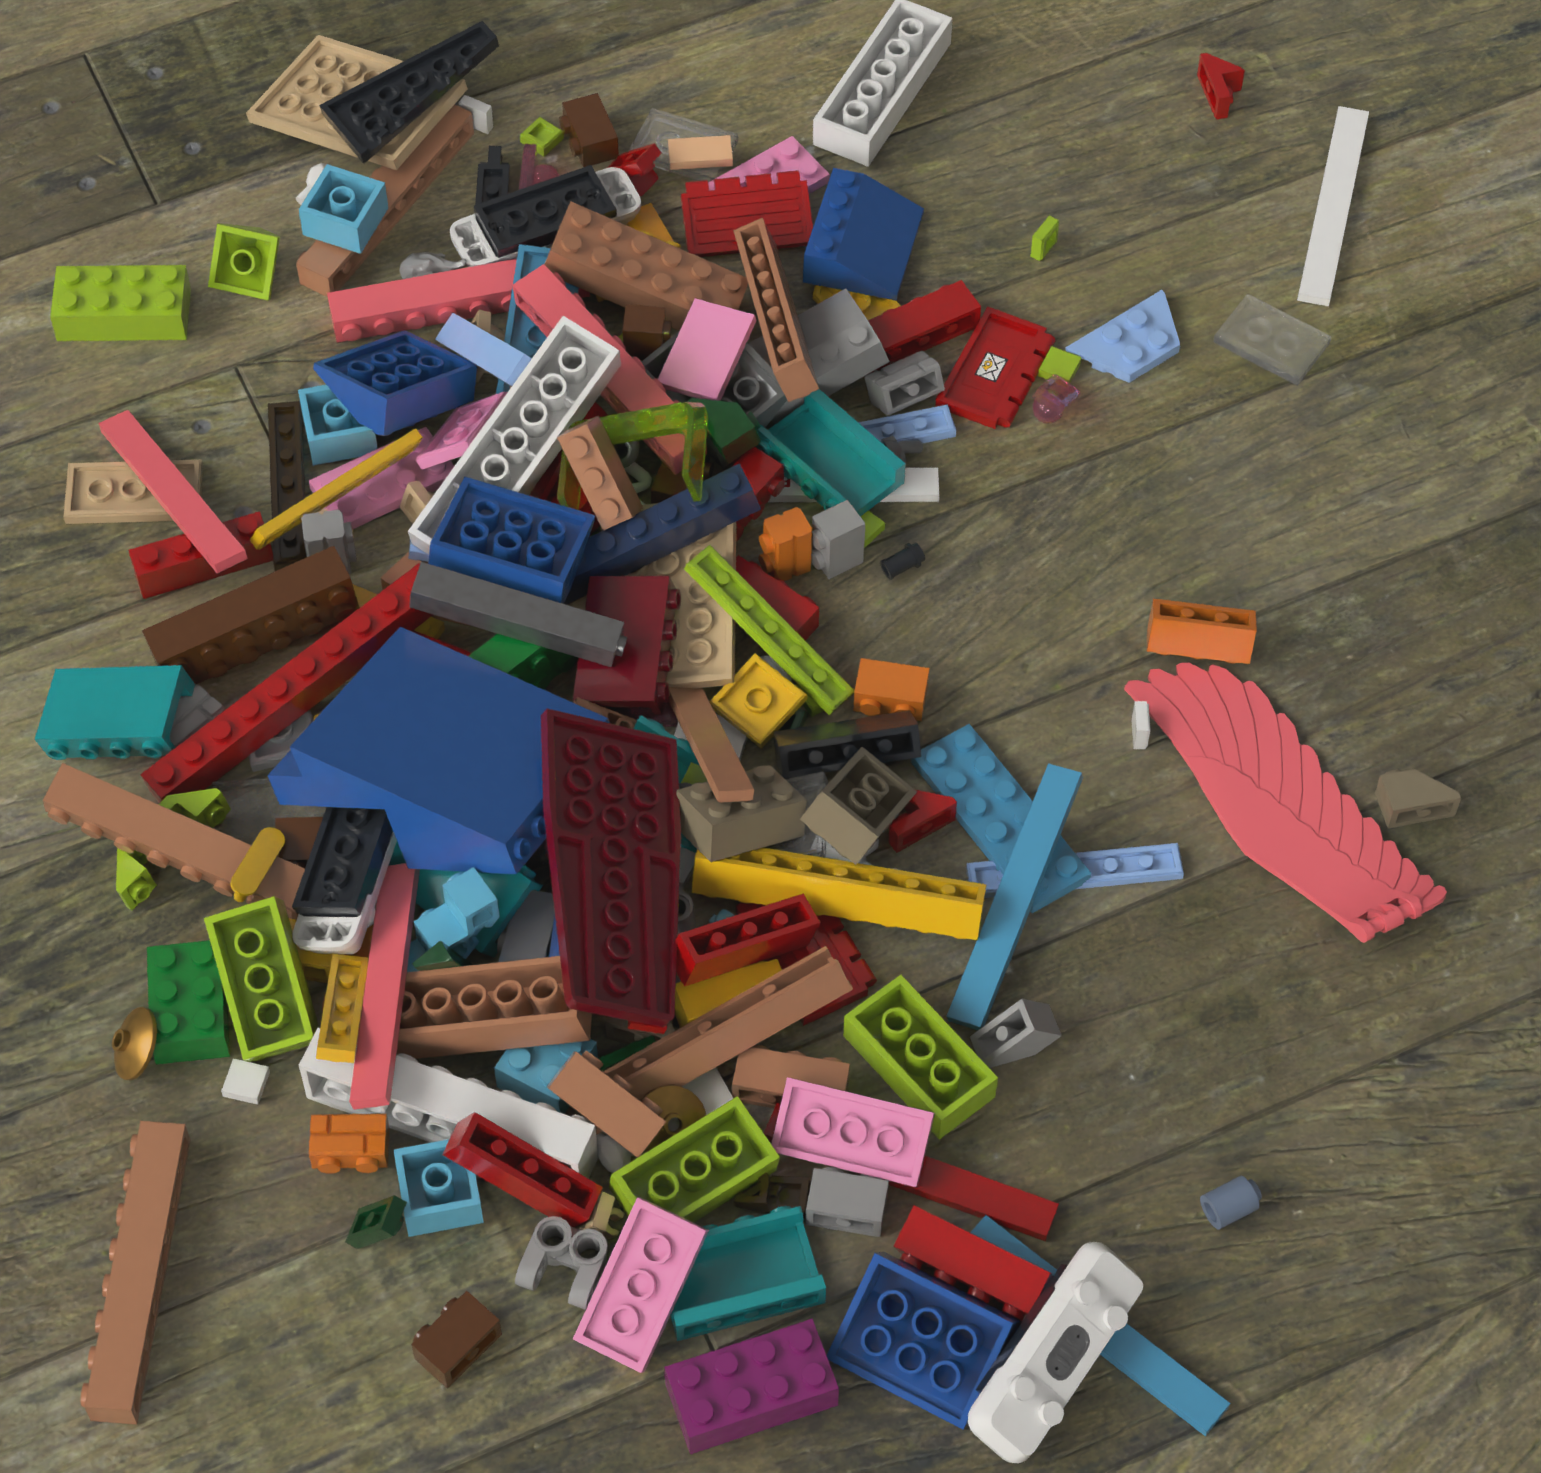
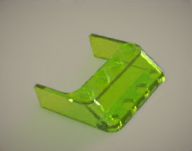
(681, 418)

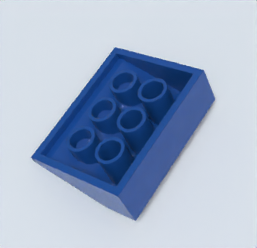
(861, 237)
(398, 381)
(511, 540)
(920, 1338)

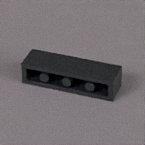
(833, 744)

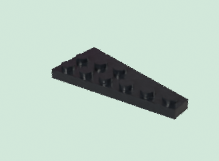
(389, 102)

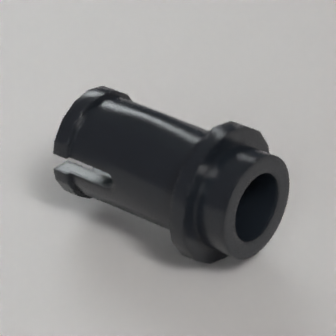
(902, 560)

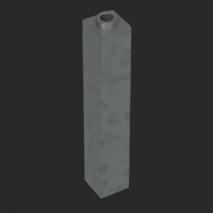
(517, 614)

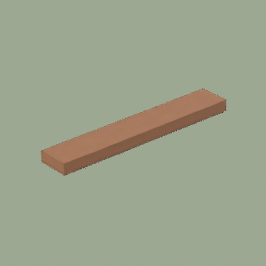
(710, 745)

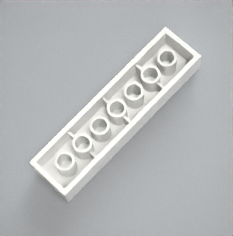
(524, 428)
(432, 1101)

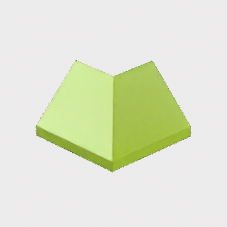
(244, 260)

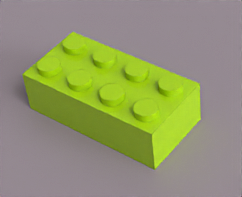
(120, 303)
(262, 979)
(920, 1055)
(699, 1165)

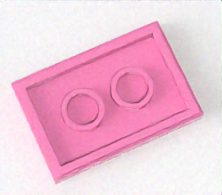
(706, 350)
(458, 431)

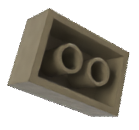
(858, 805)
(742, 826)

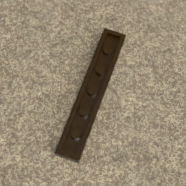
(286, 476)

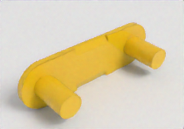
(256, 863)

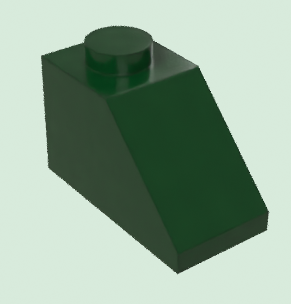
(730, 428)

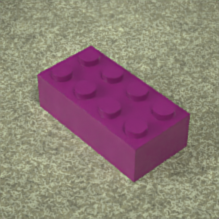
(751, 1386)

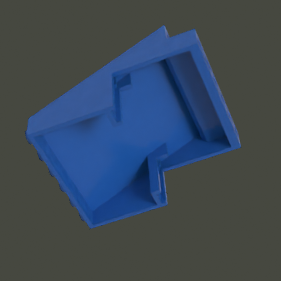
(438, 748)

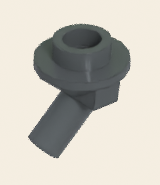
(902, 447)

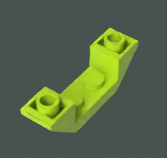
(132, 878)

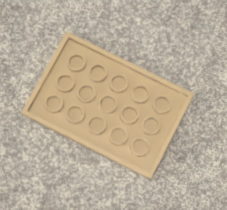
(324, 72)
(704, 629)

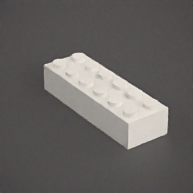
(882, 81)

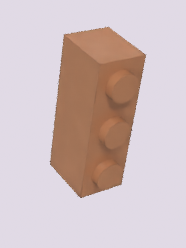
(600, 473)
(763, 1074)
(607, 1102)

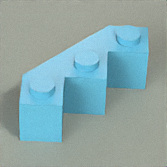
(457, 922)

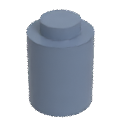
(1231, 1201)

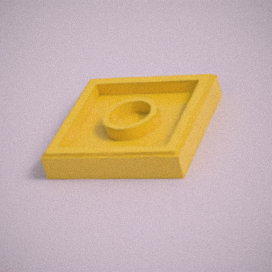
(758, 700)

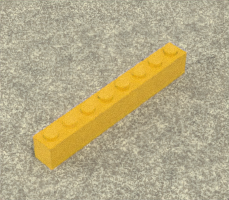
(846, 890)

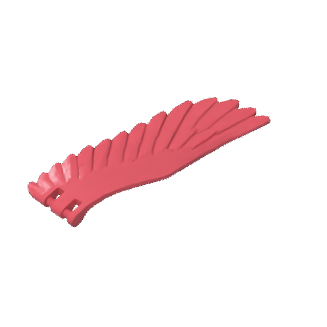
(1281, 802)

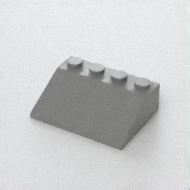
(838, 344)

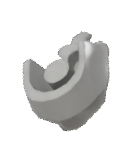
(427, 263)

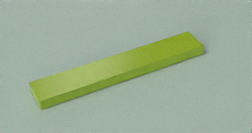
(769, 629)

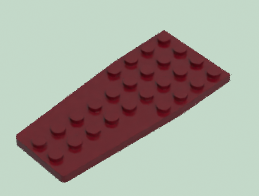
(613, 864)

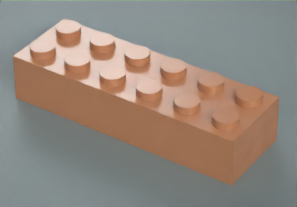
(636, 267)
(488, 1009)

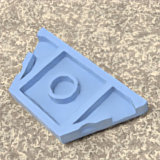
(1132, 340)

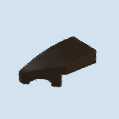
(774, 1193)

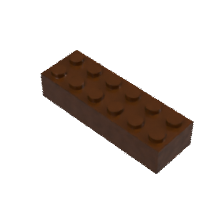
(255, 617)

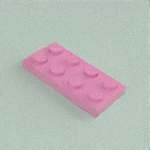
(783, 157)
(385, 490)
(852, 1132)
(640, 1284)

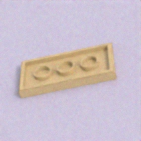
(115, 493)

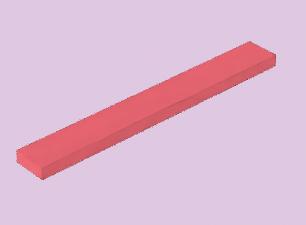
(173, 491)
(384, 989)

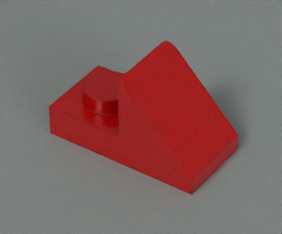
(1219, 82)
(639, 166)
(924, 816)

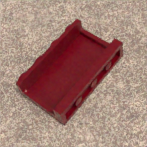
(648, 615)

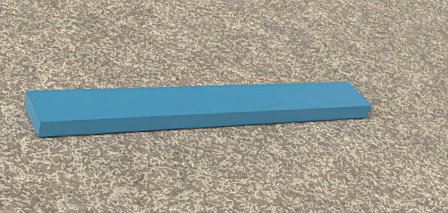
(1014, 897)
(1134, 1353)

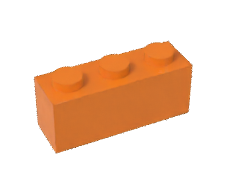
(1201, 631)

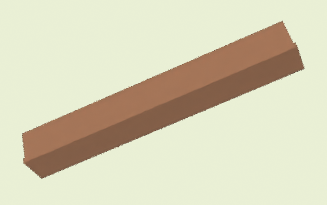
(735, 1025)

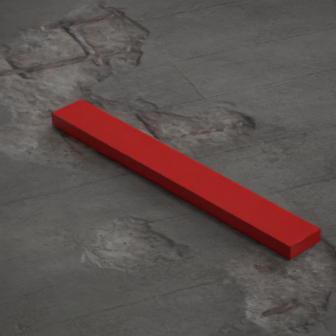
(974, 1194)

